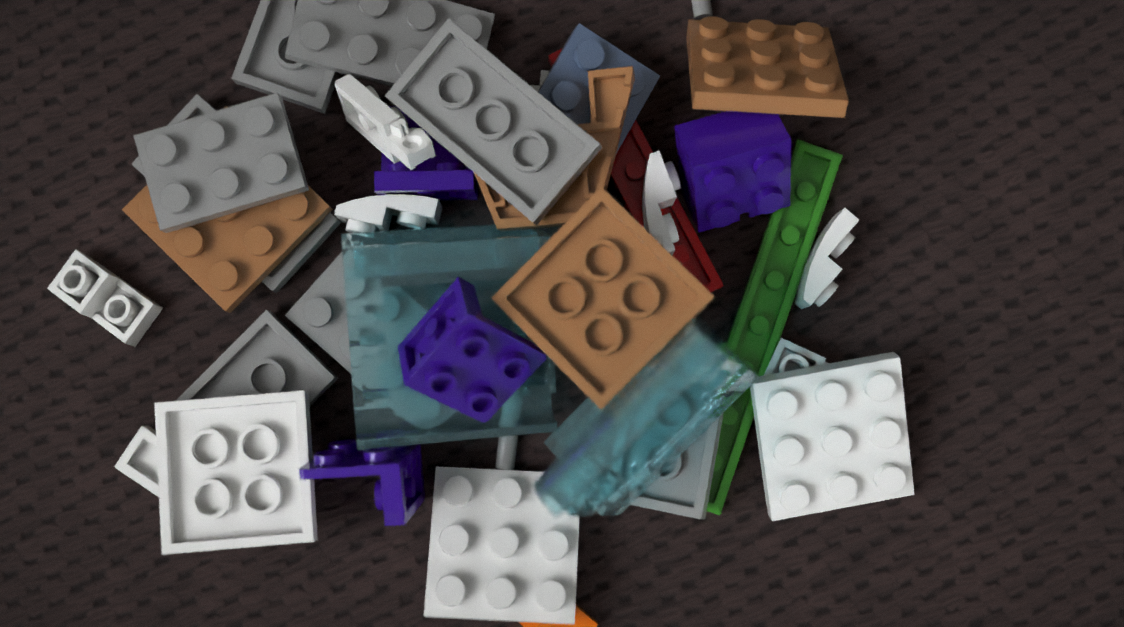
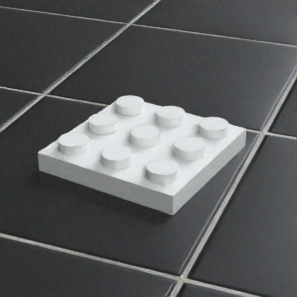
(832, 436)
(234, 472)
(499, 550)

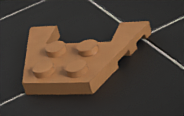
(609, 102)

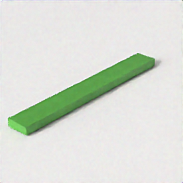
(771, 295)

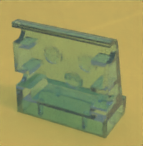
(389, 288)
(619, 451)

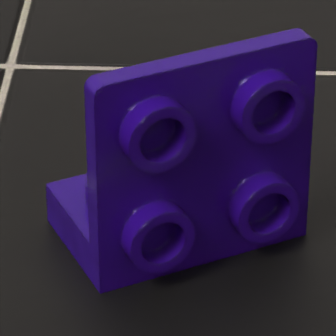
(437, 177)
(465, 356)
(400, 470)

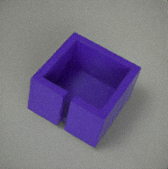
(733, 166)

